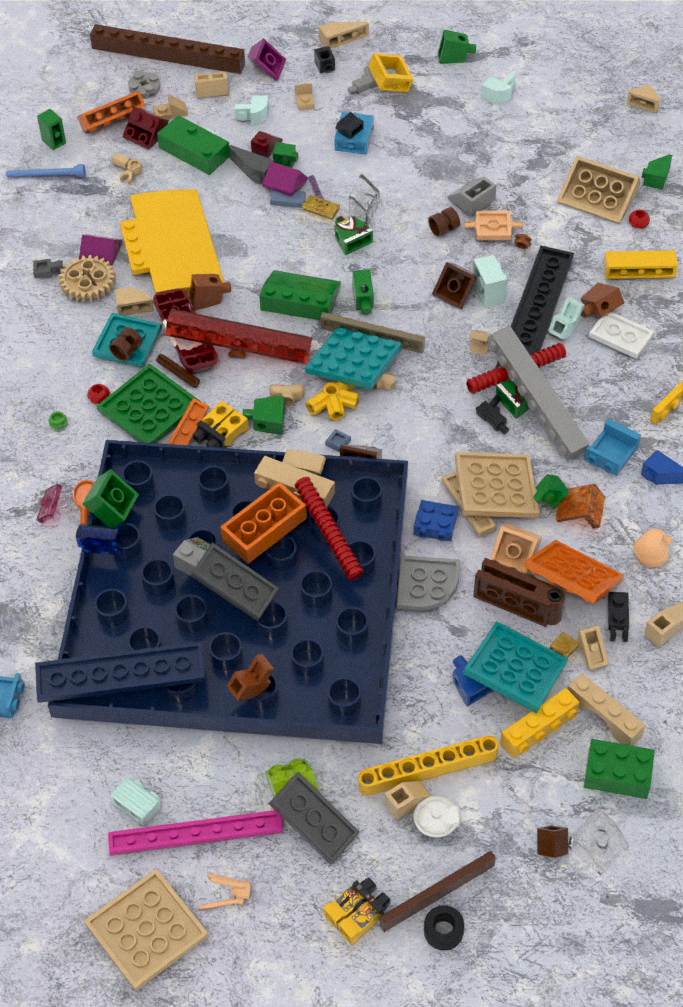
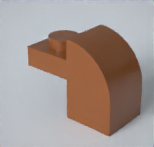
(252, 681)

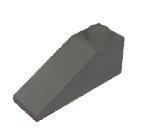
(251, 164)

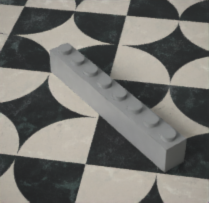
(538, 393)

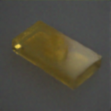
(321, 207)

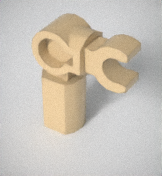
(132, 167)

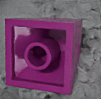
(267, 58)

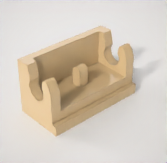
(211, 84)

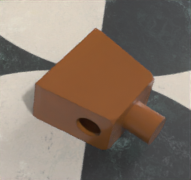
(207, 290)
(601, 300)

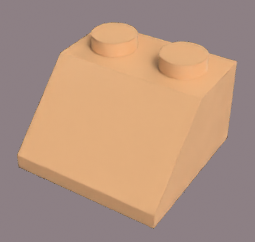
(515, 547)

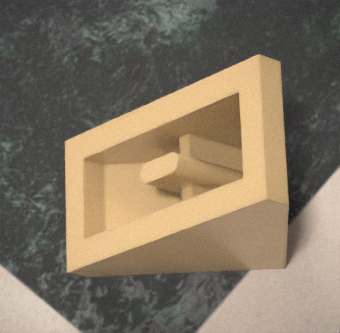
(644, 98)

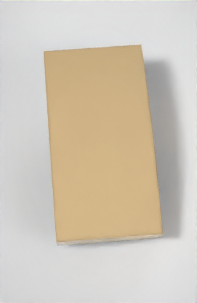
(305, 460)

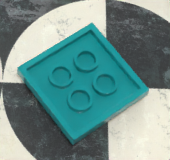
(116, 323)

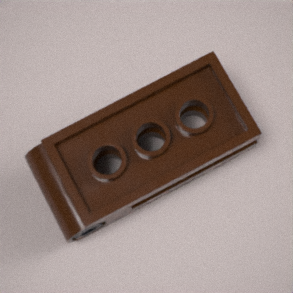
(519, 593)

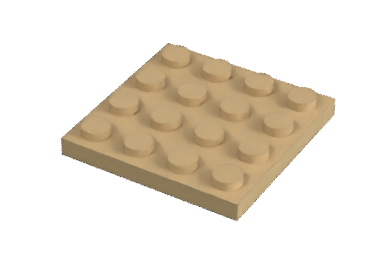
(496, 485)
(146, 929)

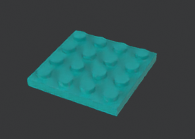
(353, 358)
(515, 666)

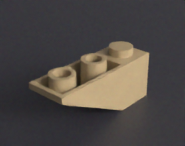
(665, 624)

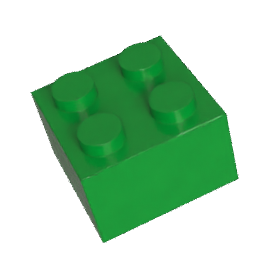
(110, 499)

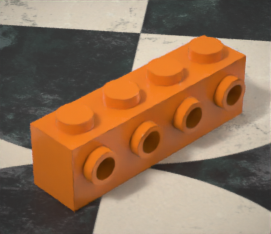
(110, 111)

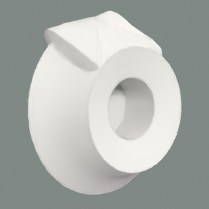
(436, 816)

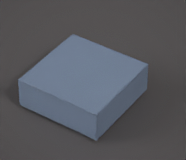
(336, 439)

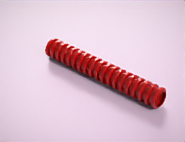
(500, 374)
(329, 528)

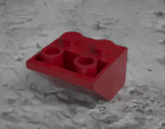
(143, 127)

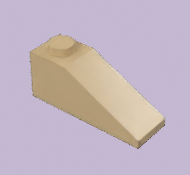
(340, 33)

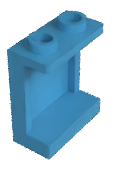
(359, 142)
(613, 447)
(9, 695)

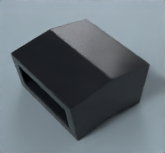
(350, 125)

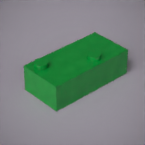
(193, 145)

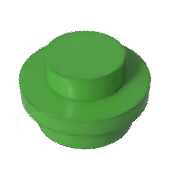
(57, 420)

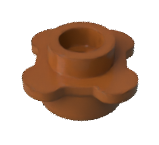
(522, 241)
(236, 353)

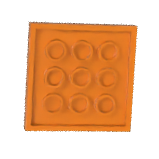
(574, 571)

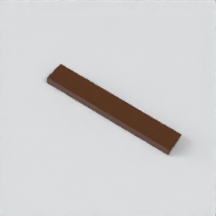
(437, 891)

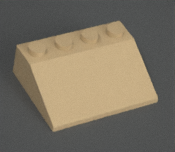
(599, 189)

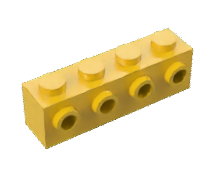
(642, 264)
(538, 725)

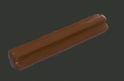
(177, 370)

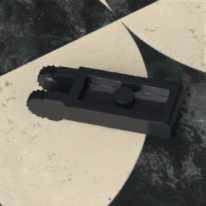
(618, 614)

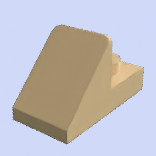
(304, 96)
(172, 109)
(479, 341)
(592, 644)

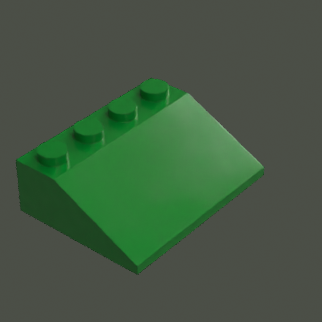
(298, 295)

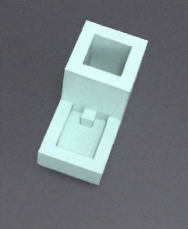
(498, 91)
(255, 112)
(568, 320)

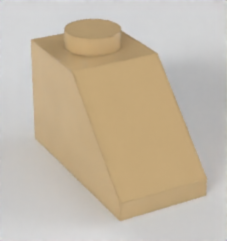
(132, 301)

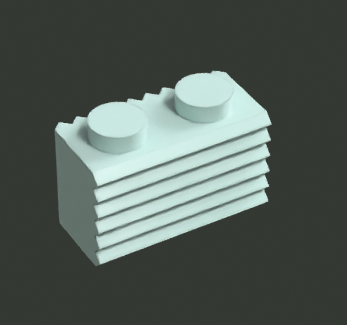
(136, 801)

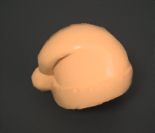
(652, 548)

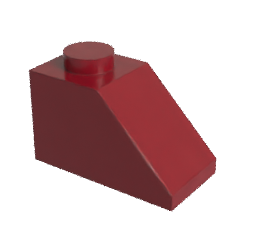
(264, 143)

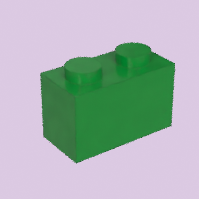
(51, 129)

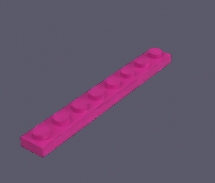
(194, 832)

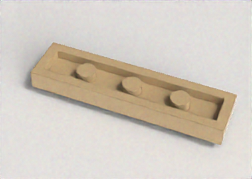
(481, 524)

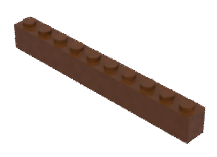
(168, 49)

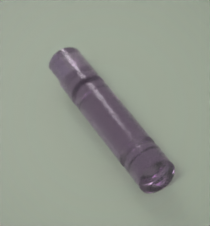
(315, 187)

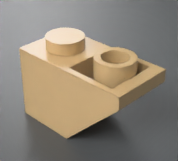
(404, 798)

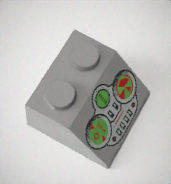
(189, 554)

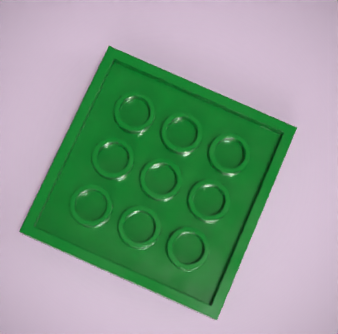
(147, 405)

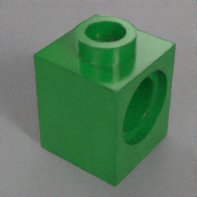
(285, 154)

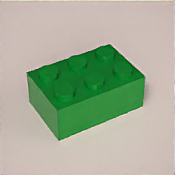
(619, 768)

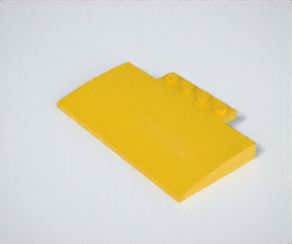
(169, 239)

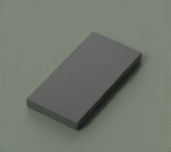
(234, 581)
(314, 818)

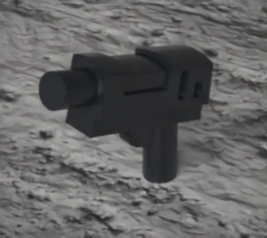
(491, 413)

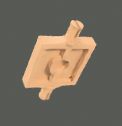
(493, 225)

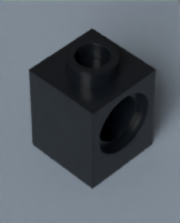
(324, 59)

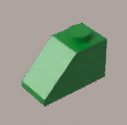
(657, 172)

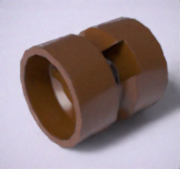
(444, 222)
(125, 344)

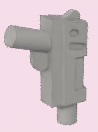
(365, 82)

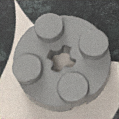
(150, 80)

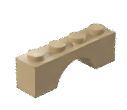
(623, 724)

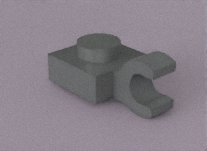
(45, 267)

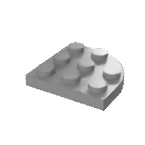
(426, 582)

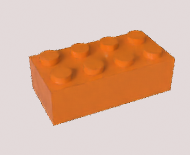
(263, 522)

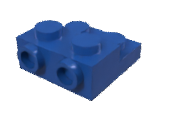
(435, 520)

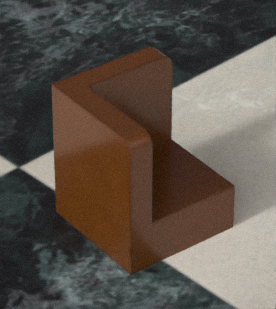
(552, 841)

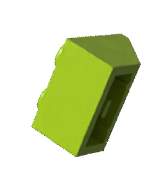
(280, 775)

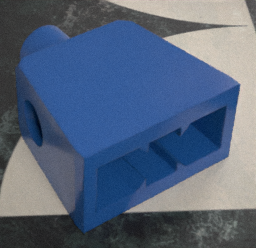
(467, 687)

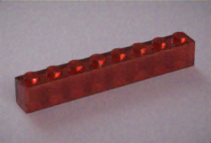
(238, 336)

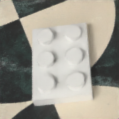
(621, 334)

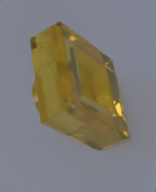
(564, 645)

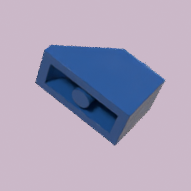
(662, 470)

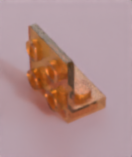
(582, 502)

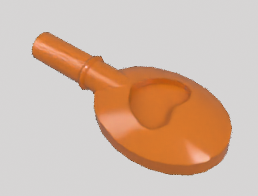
(79, 494)

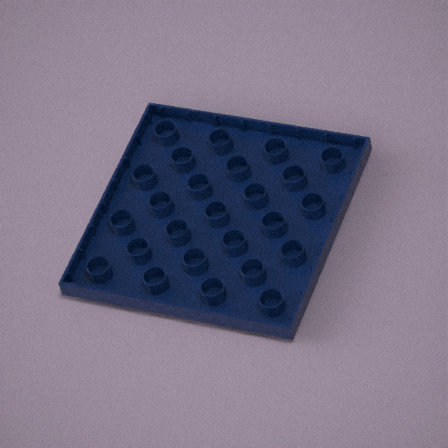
(318, 632)

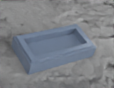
(282, 199)

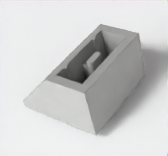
(474, 195)

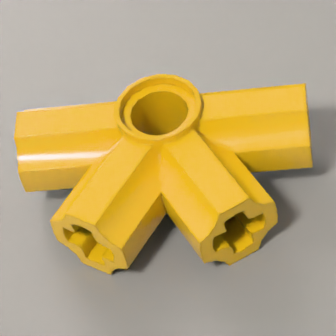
(333, 399)

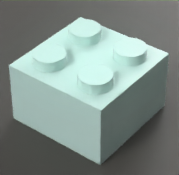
(490, 281)

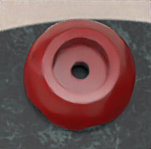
(639, 219)
(98, 393)

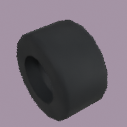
(444, 914)

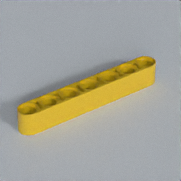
(435, 757)

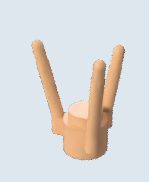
(240, 889)

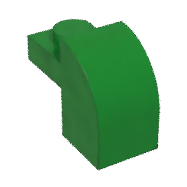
(551, 491)

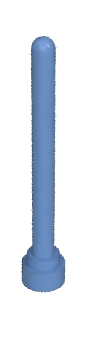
(78, 171)

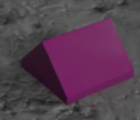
(283, 179)
(100, 246)

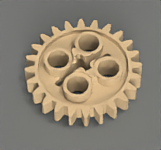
(87, 278)

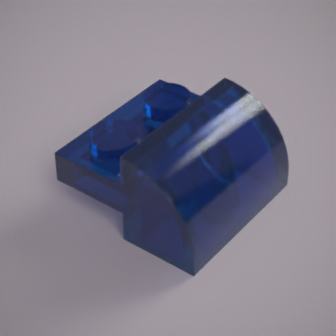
(99, 539)

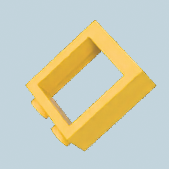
(385, 81)

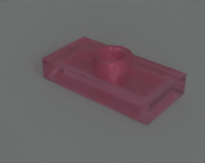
(49, 503)

